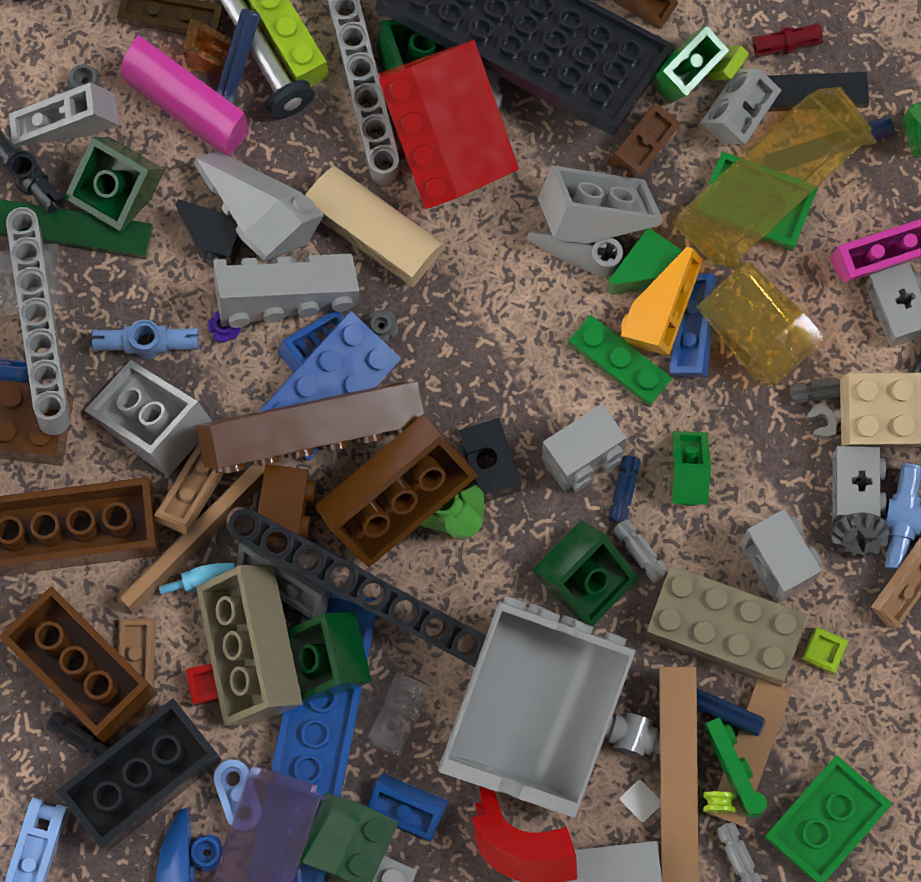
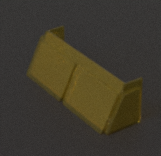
(774, 176)

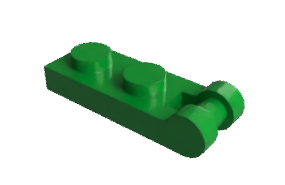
(735, 769)

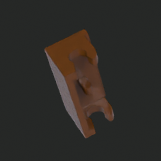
(644, 141)

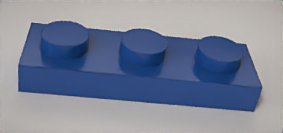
(694, 335)

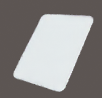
(640, 801)

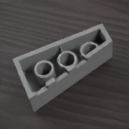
(284, 288)

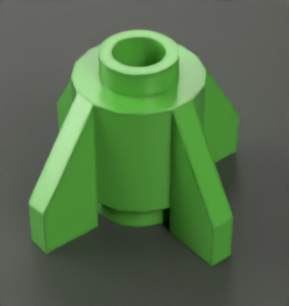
(460, 515)

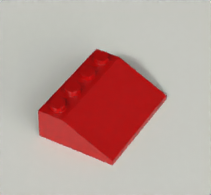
(448, 123)

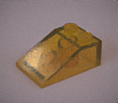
(760, 325)

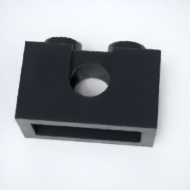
(490, 440)

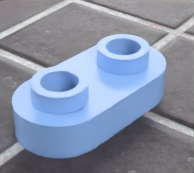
(229, 794)

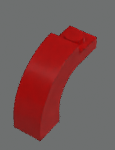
(519, 853)

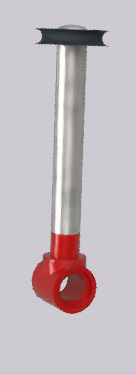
(287, 96)

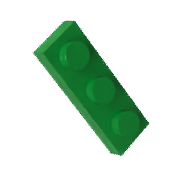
(620, 360)

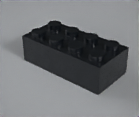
(139, 775)

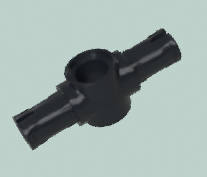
(35, 181)

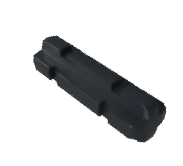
(76, 735)

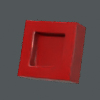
(202, 684)

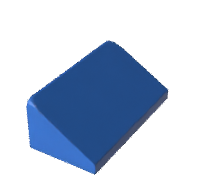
(410, 806)

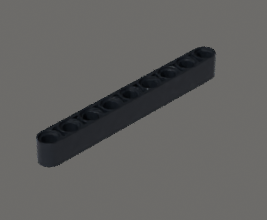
(357, 580)

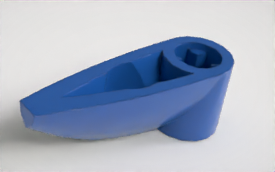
(174, 858)

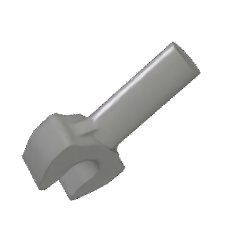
(832, 417)

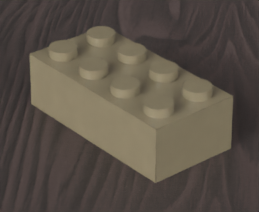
(725, 626)
(249, 645)

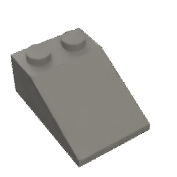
(595, 205)
(149, 416)

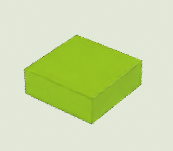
(729, 64)
(824, 650)

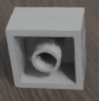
(584, 449)
(781, 556)

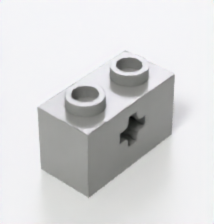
(884, 290)
(853, 464)

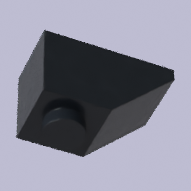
(210, 232)

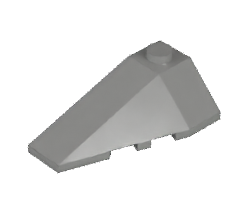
(268, 212)

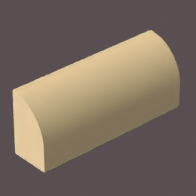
(374, 226)

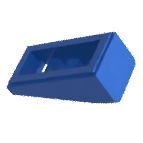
(288, 349)

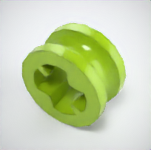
(719, 802)

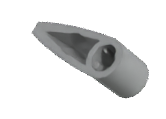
(581, 255)

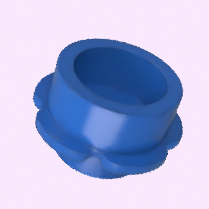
(197, 855)

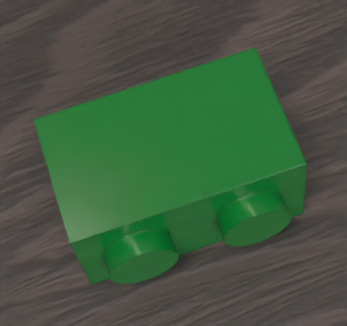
(689, 64)

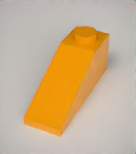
(660, 308)

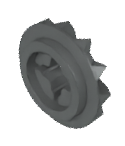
(871, 526)

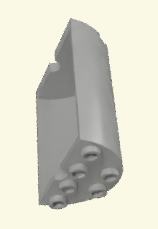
(537, 706)

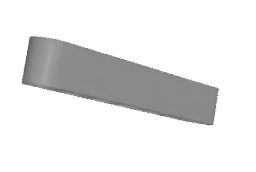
(364, 89)
(41, 333)

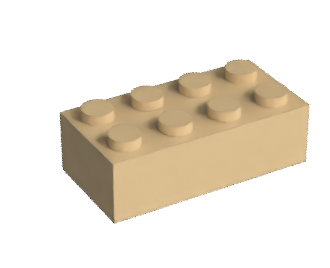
(881, 409)

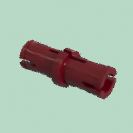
(787, 40)

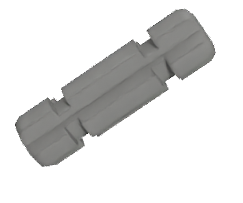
(640, 551)
(737, 853)

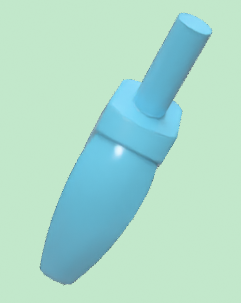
(196, 577)

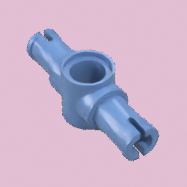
(127, 339)
(903, 516)

